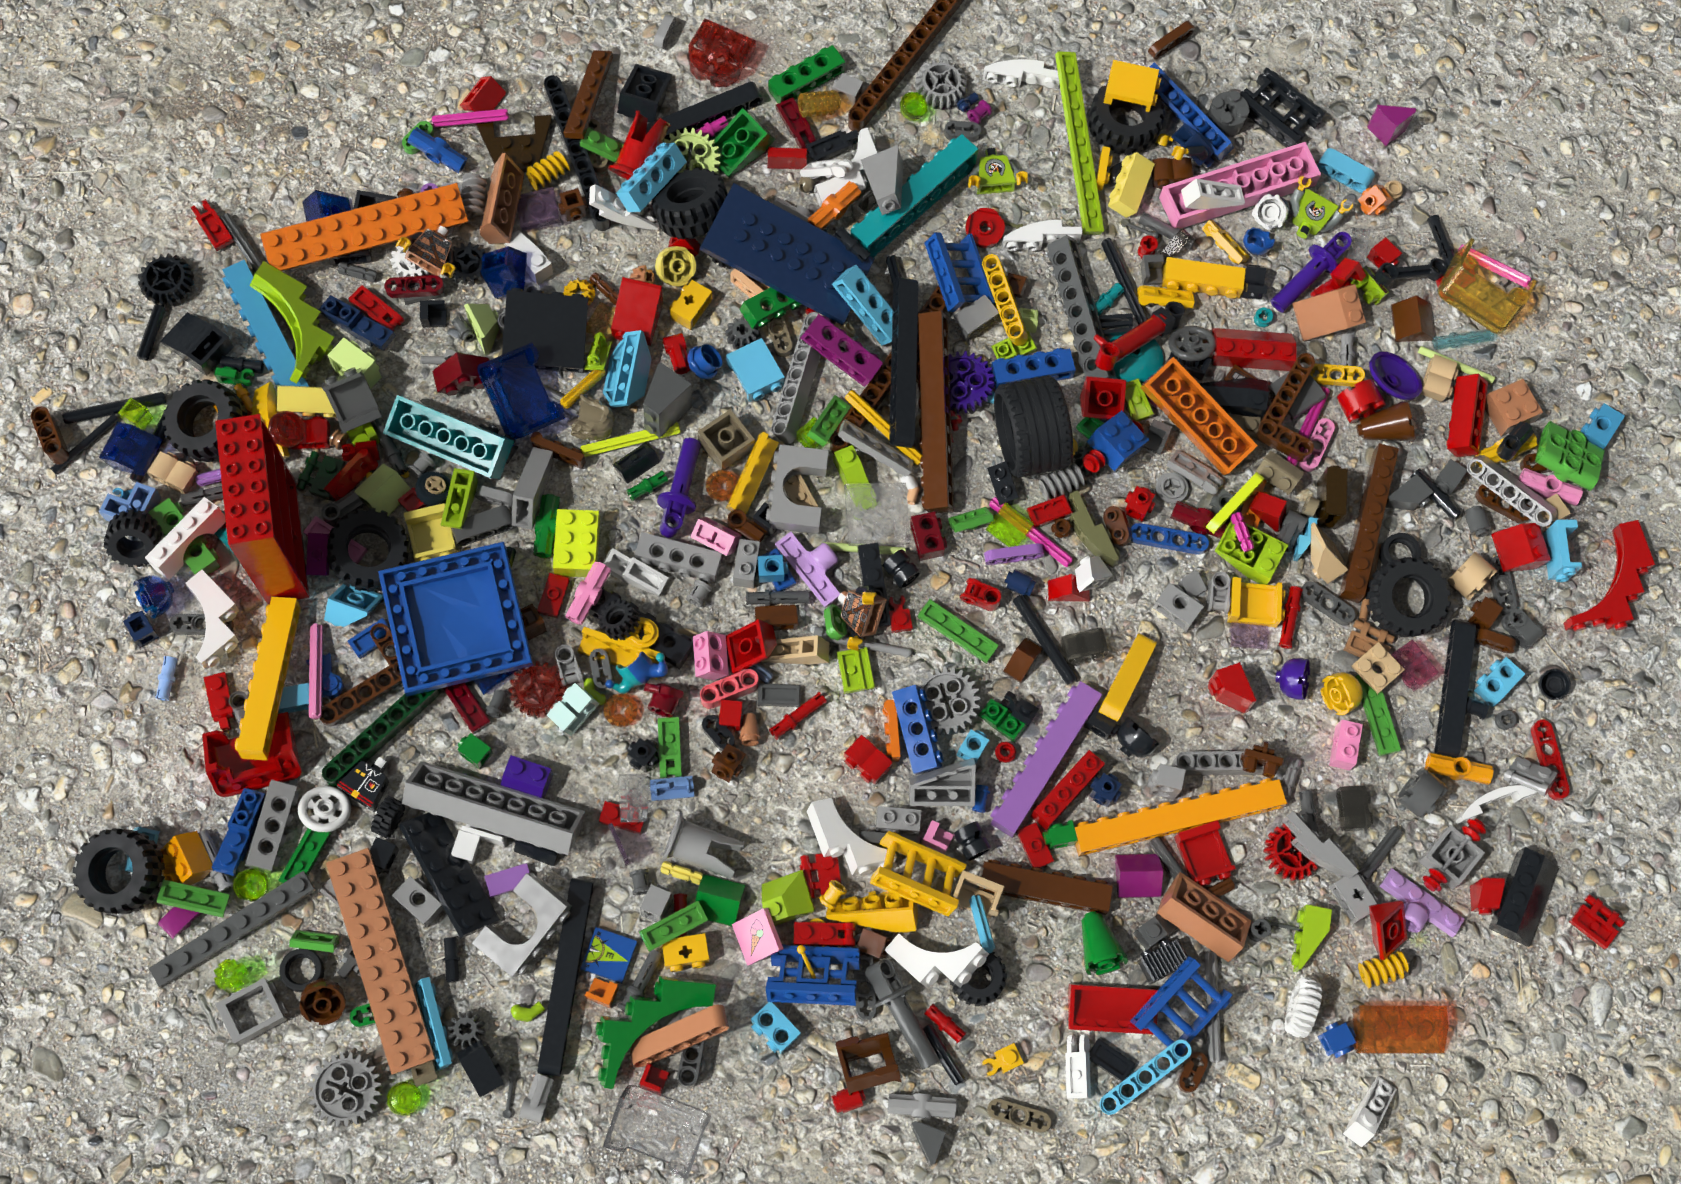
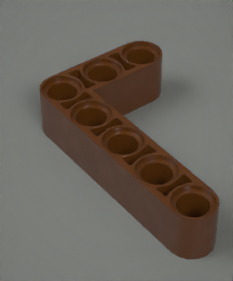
(1283, 408)
(372, 682)

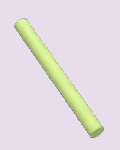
(1460, 366)
(846, 548)

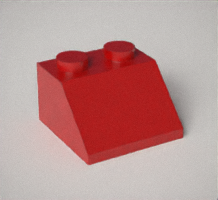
(1521, 547)
(1232, 688)

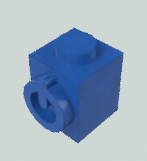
(1337, 1039)

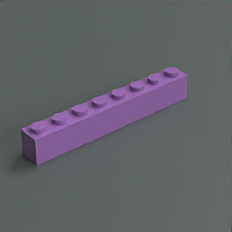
(1045, 759)

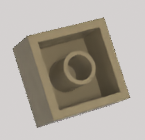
(726, 439)

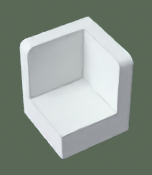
(466, 846)

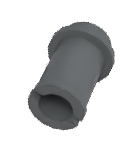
(466, 333)
(496, 703)

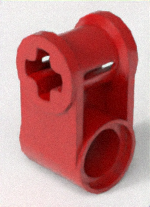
(979, 595)

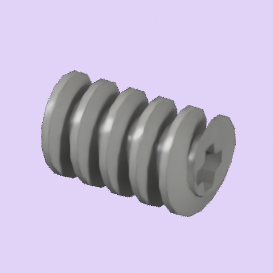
(473, 194)
(1060, 480)

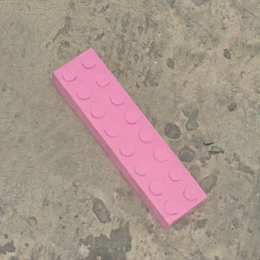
(1258, 176)

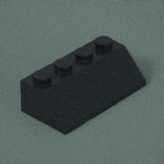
(1524, 896)

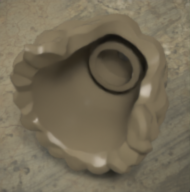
(594, 420)

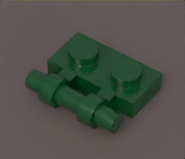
(326, 472)

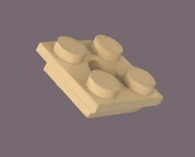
(1381, 657)

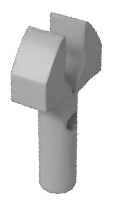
(437, 359)

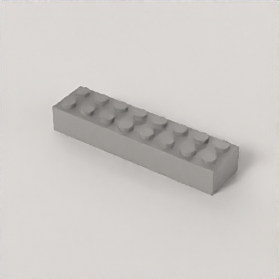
(493, 807)

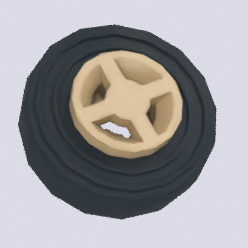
(428, 483)

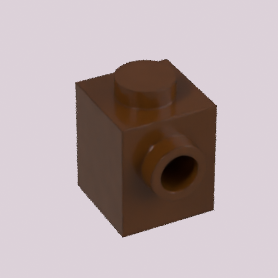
(1484, 613)

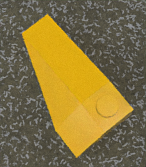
(877, 911)

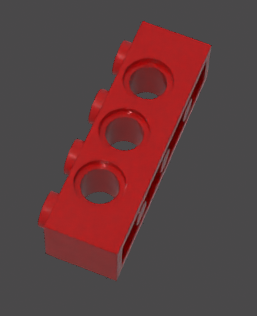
(1067, 790)

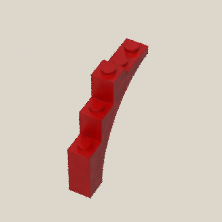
(1632, 561)

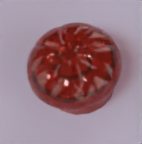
(287, 428)

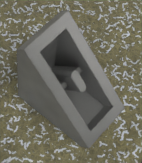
(929, 1139)

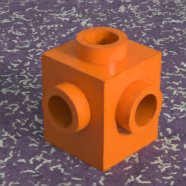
(1375, 200)

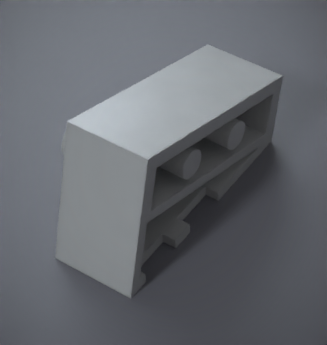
(945, 786)

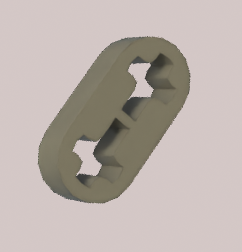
(1310, 506)

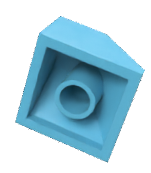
(350, 605)

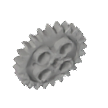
(964, 694)
(353, 1070)

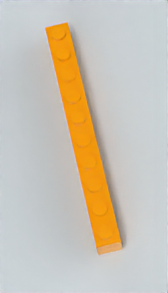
(1178, 817)

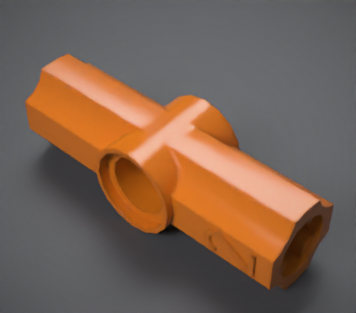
(835, 206)

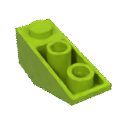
(1315, 925)

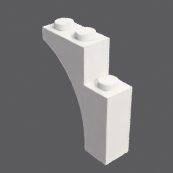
(865, 149)
(217, 610)
(837, 839)
(928, 965)

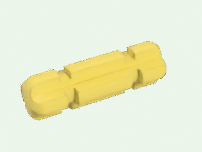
(681, 872)

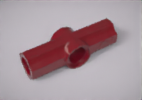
(1196, 519)

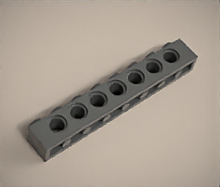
(1067, 249)

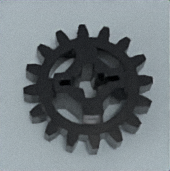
(468, 263)

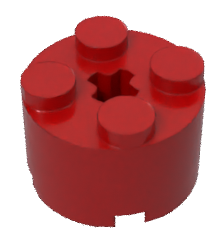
(1360, 400)

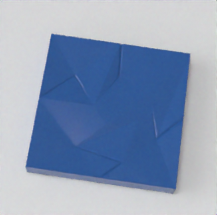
(455, 618)

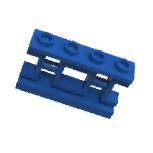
(814, 990)

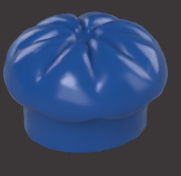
(704, 361)

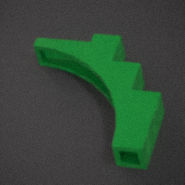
(642, 1012)

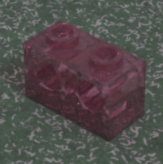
(1417, 662)

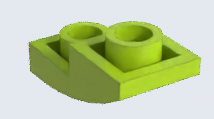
(1008, 350)

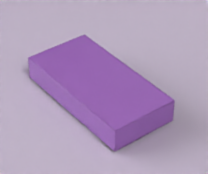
(505, 880)

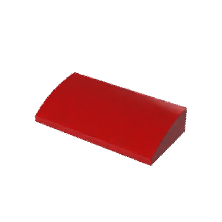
(1106, 1007)

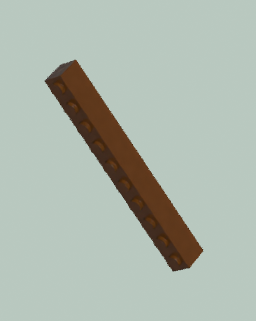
(935, 412)

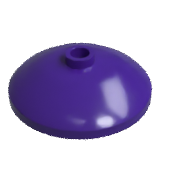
(1395, 376)

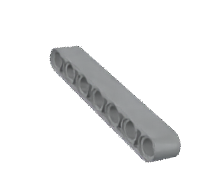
(796, 387)

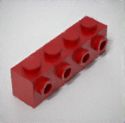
(1467, 415)

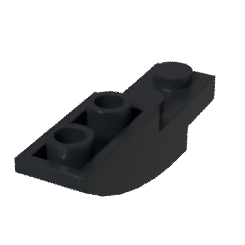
(872, 574)

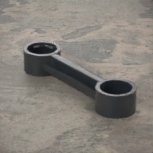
(1411, 271)

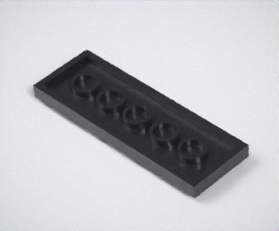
(448, 875)

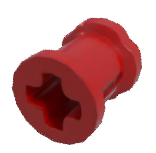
(1147, 246)

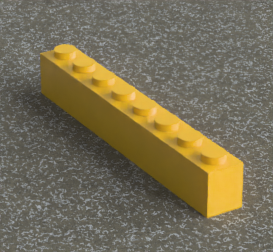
(268, 679)

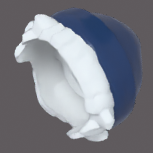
(1271, 211)

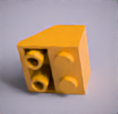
(185, 859)

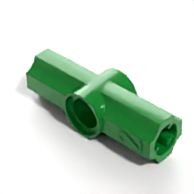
(546, 526)

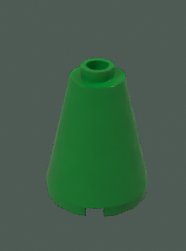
(1100, 945)

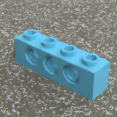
(651, 177)
(859, 301)

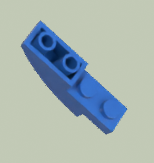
(240, 832)

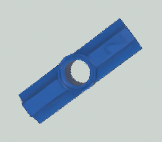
(437, 150)

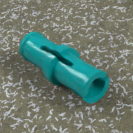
(1107, 299)

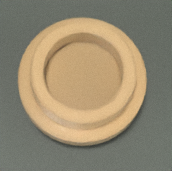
(1394, 188)

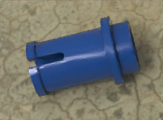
(981, 794)

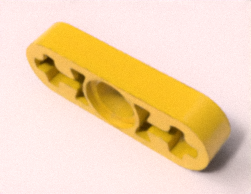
(1351, 370)

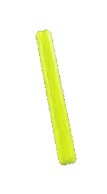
(625, 441)

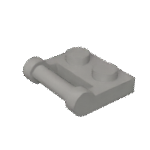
(1530, 775)

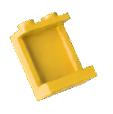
(1132, 84)
(1256, 603)

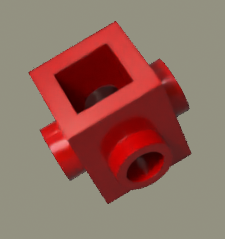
(1139, 503)

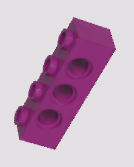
(844, 360)

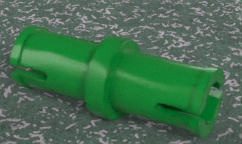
(647, 485)

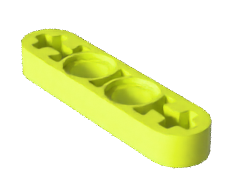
(1235, 502)

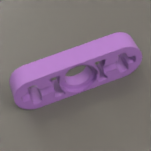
(1014, 554)

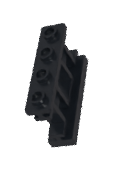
(1272, 121)

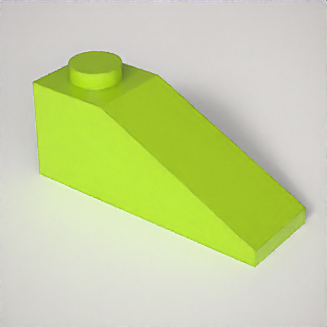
(849, 466)
(459, 498)

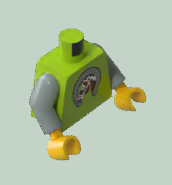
(995, 174)
(1313, 212)

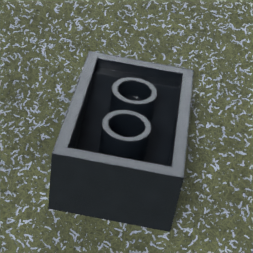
(644, 92)

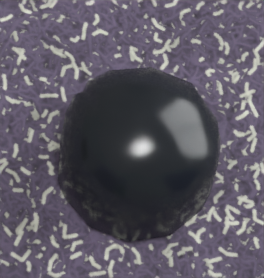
(1554, 684)

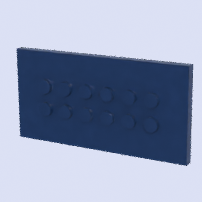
(781, 252)

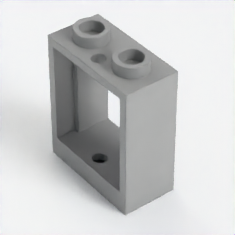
(231, 1023)

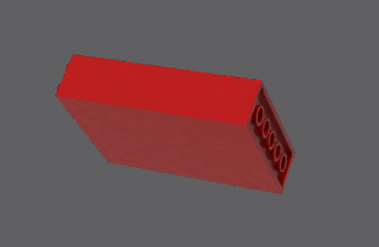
(261, 508)

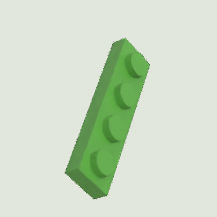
(958, 631)
(1379, 720)

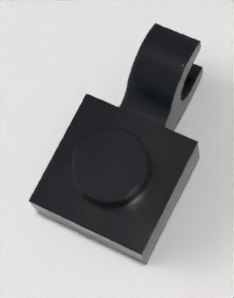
(1021, 709)

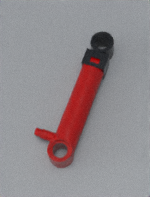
(1159, 324)

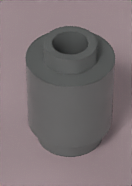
(1477, 521)

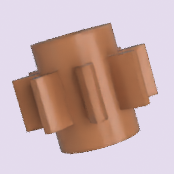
(642, 274)

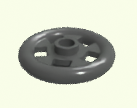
(1192, 343)

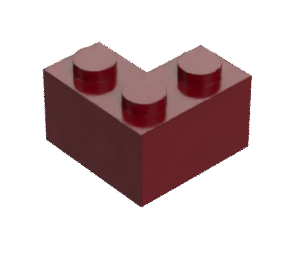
(457, 373)

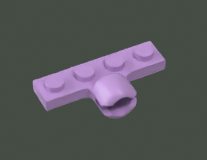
(811, 567)
(1420, 905)

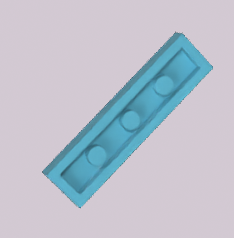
(431, 1014)

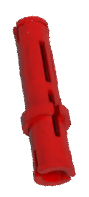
(1292, 609)
(791, 720)

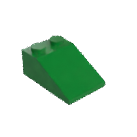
(742, 142)

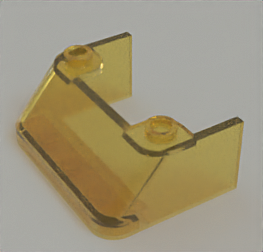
(1479, 297)

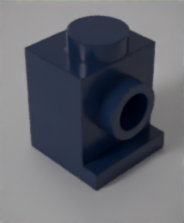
(134, 623)

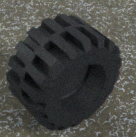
(135, 525)
(992, 991)

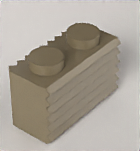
(1280, 472)

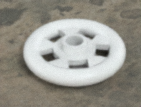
(325, 793)

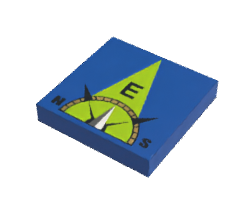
(608, 955)

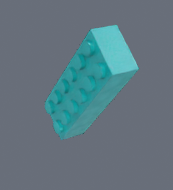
(448, 437)

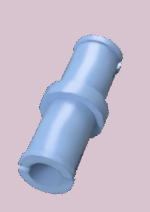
(166, 678)

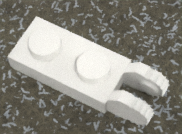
(827, 168)
(1078, 1067)

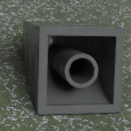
(666, 400)

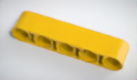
(1010, 306)
(1127, 677)

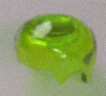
(913, 106)
(251, 884)
(404, 1098)

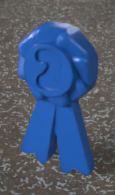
(331, 683)

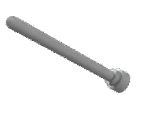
(870, 645)

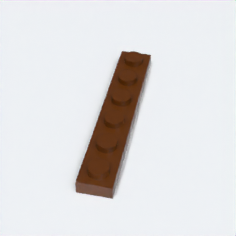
(588, 94)

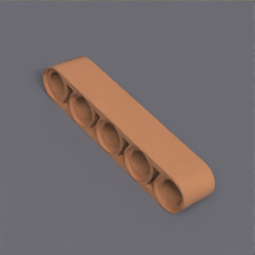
(679, 1035)

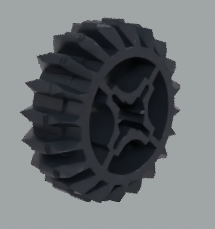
(169, 269)

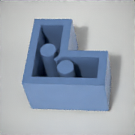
(141, 498)

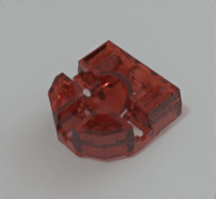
(708, 40)

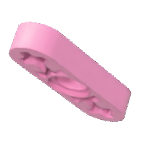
(1324, 440)

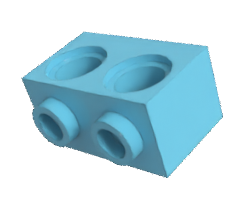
(1500, 683)
(779, 1024)

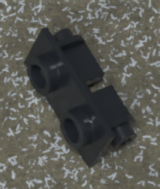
(1003, 483)

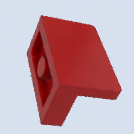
(484, 95)
(787, 158)

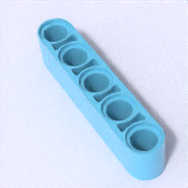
(1139, 1086)

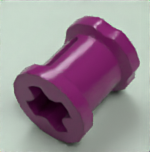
(979, 112)

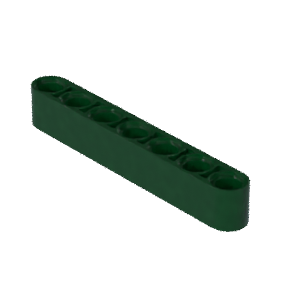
(377, 741)

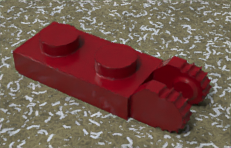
(794, 121)

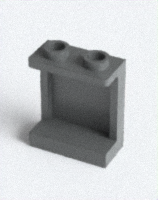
(351, 399)

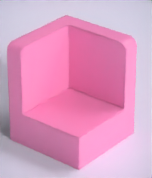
(937, 838)

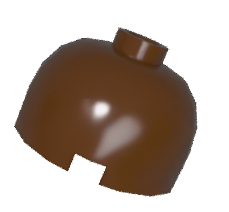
(322, 1001)

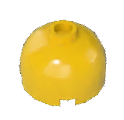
(1341, 692)

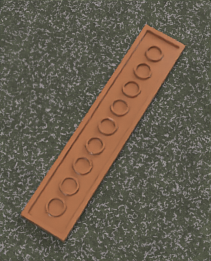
(380, 961)

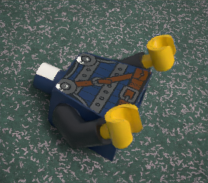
(1189, 144)

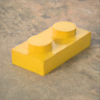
(1104, 161)

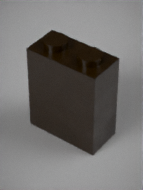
(1332, 497)

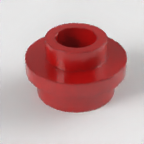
(1005, 746)

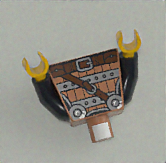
(430, 251)
(861, 612)

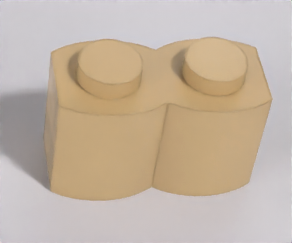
(1439, 377)
(173, 473)

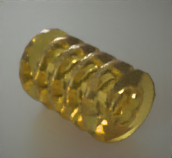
(818, 103)

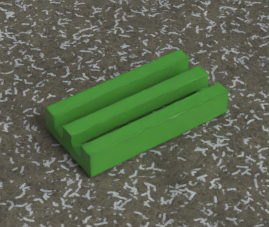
(314, 941)

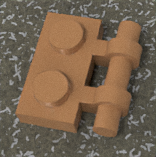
(1359, 643)

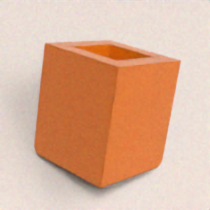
(602, 992)

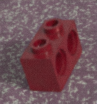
(924, 536)

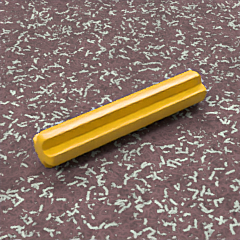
(581, 388)

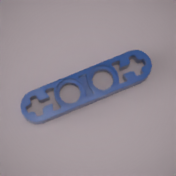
(1168, 542)

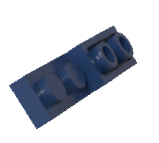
(356, 323)

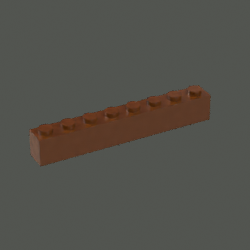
(1368, 523)

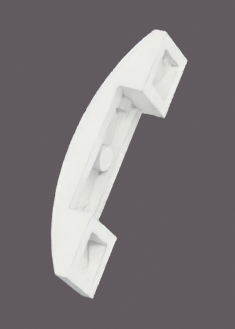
(1516, 792)

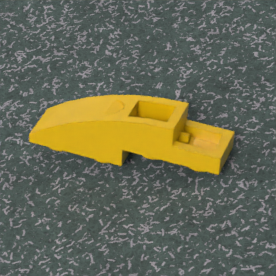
(266, 405)

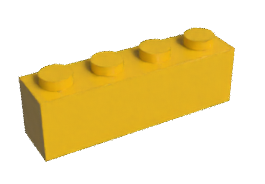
(1203, 277)

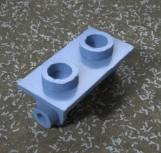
(672, 788)

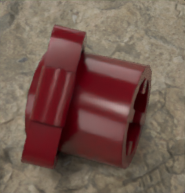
(663, 699)

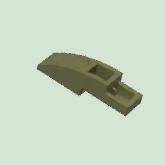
(1093, 537)

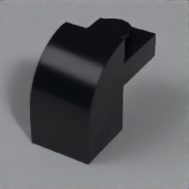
(1254, 281)

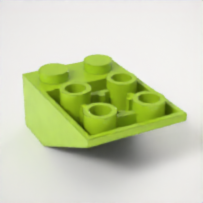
(1255, 564)

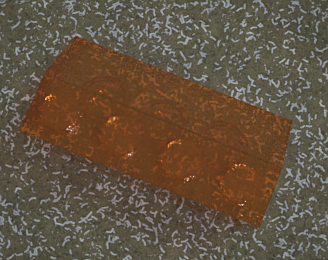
(1400, 1029)

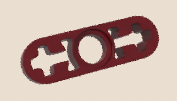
(399, 293)

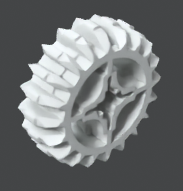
(1303, 1007)

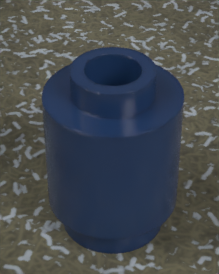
(1020, 583)

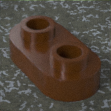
(1117, 524)

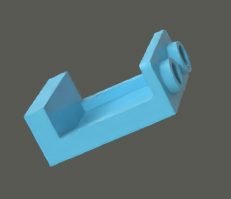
(756, 370)
(1555, 538)

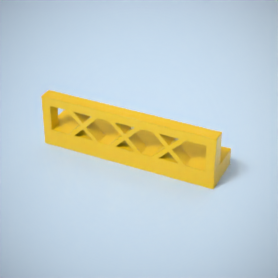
(752, 473)
(619, 651)

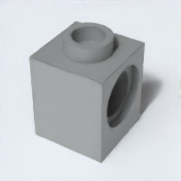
(848, 88)

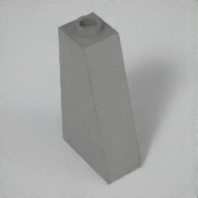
(885, 178)
(531, 488)

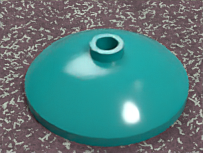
(1140, 365)

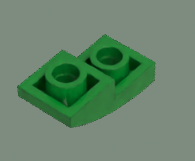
(1002, 721)

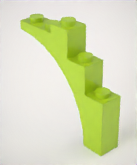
(302, 319)

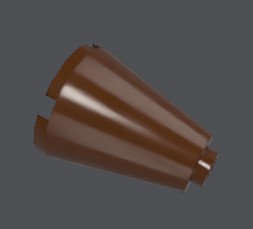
(1388, 424)

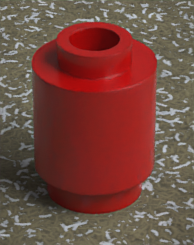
(846, 1103)

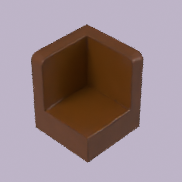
(874, 943)

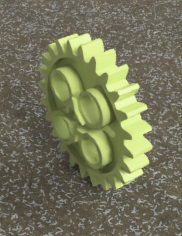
(705, 161)

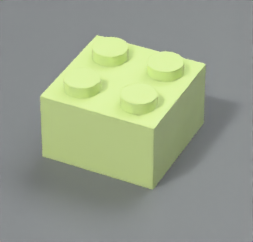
(348, 355)

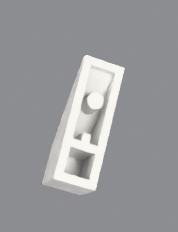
(1210, 194)
(538, 265)

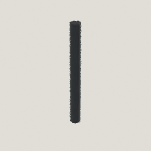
(86, 442)

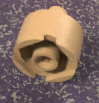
(1472, 575)

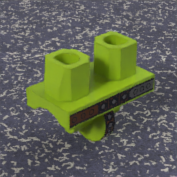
(1373, 289)

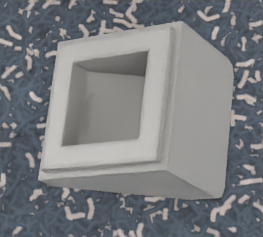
(1192, 584)

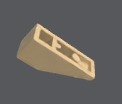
(800, 651)

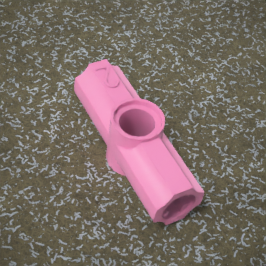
(1538, 483)
(588, 593)

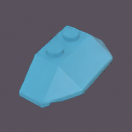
(628, 370)

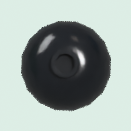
(1135, 740)

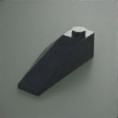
(1240, 395)

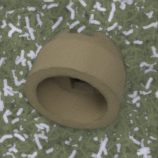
(806, 184)

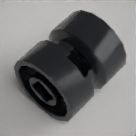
(903, 571)
(973, 843)

